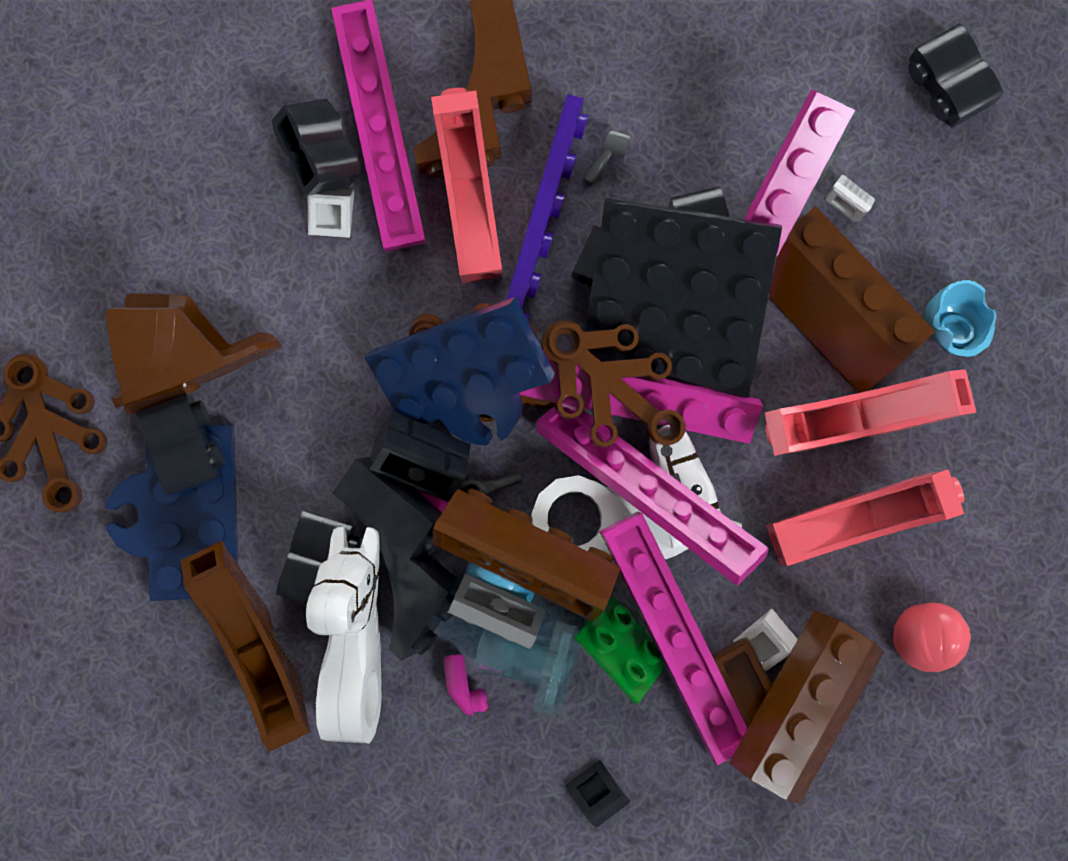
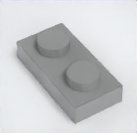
(497, 611)

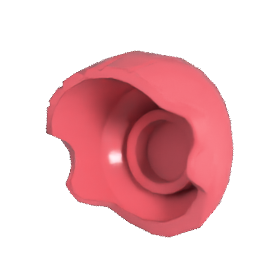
(931, 637)

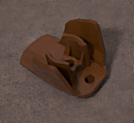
(170, 347)

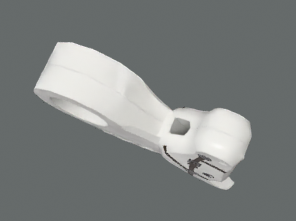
(677, 460)
(346, 610)

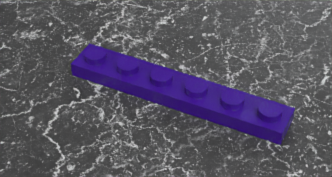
(548, 201)

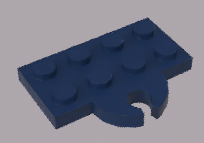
(464, 371)
(177, 524)

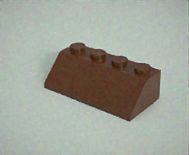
(843, 303)
(526, 554)
(806, 707)

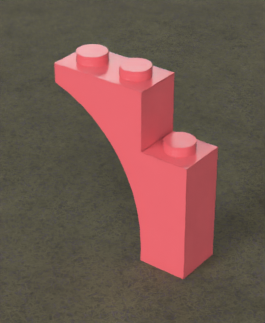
(467, 184)
(870, 413)
(867, 516)

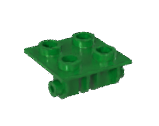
(622, 650)

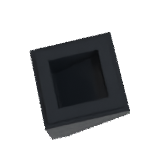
(597, 794)

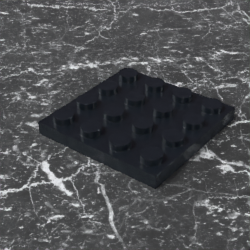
(688, 288)

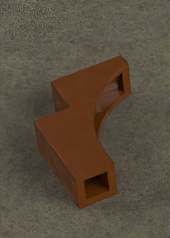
(496, 75)
(249, 642)

